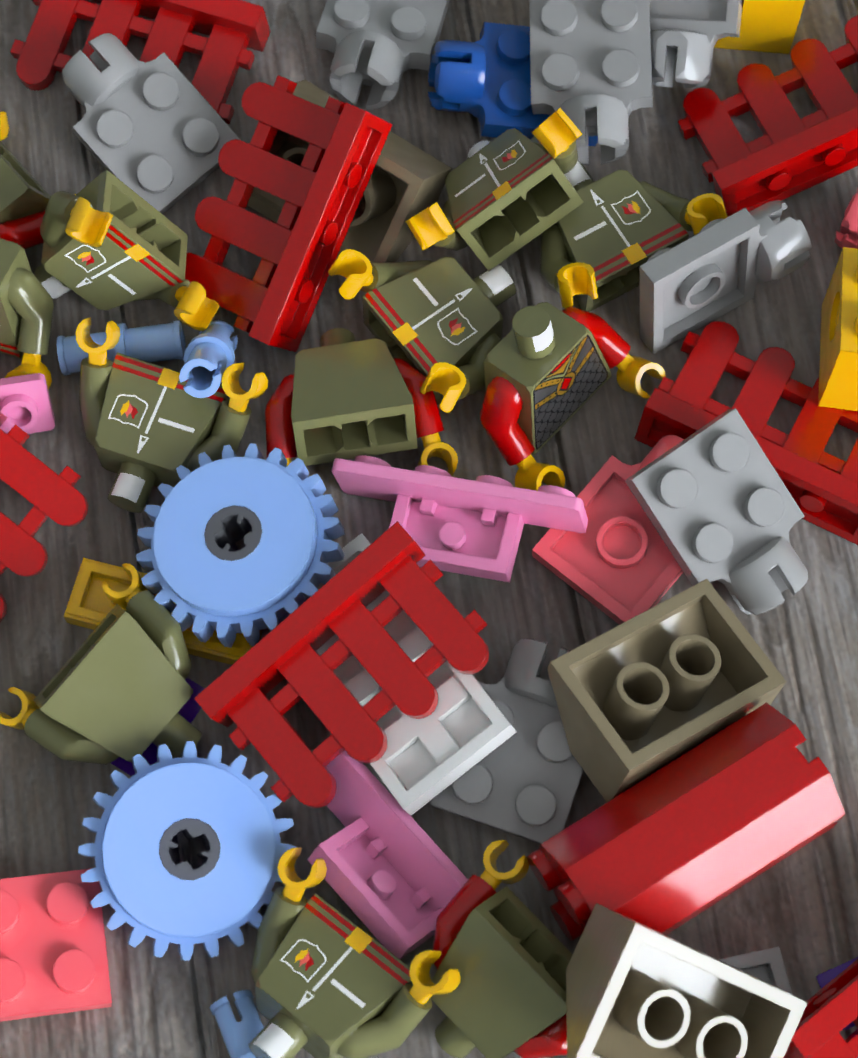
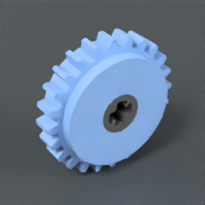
(196, 554)
(172, 898)

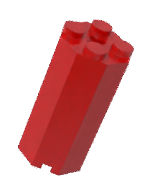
(692, 829)

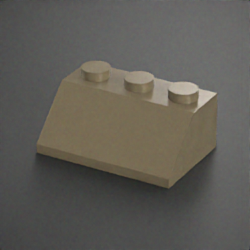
(398, 189)
(659, 687)
(659, 998)

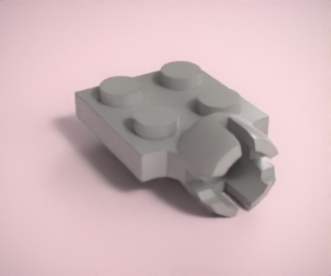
(685, 38)
(378, 43)
(593, 66)
(144, 121)
(717, 271)
(725, 513)
(532, 775)

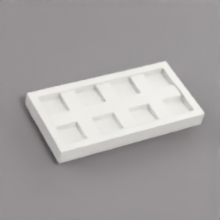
(429, 751)

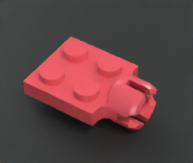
(620, 557)
(51, 946)

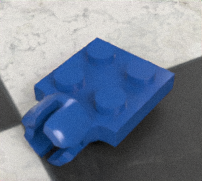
(488, 80)

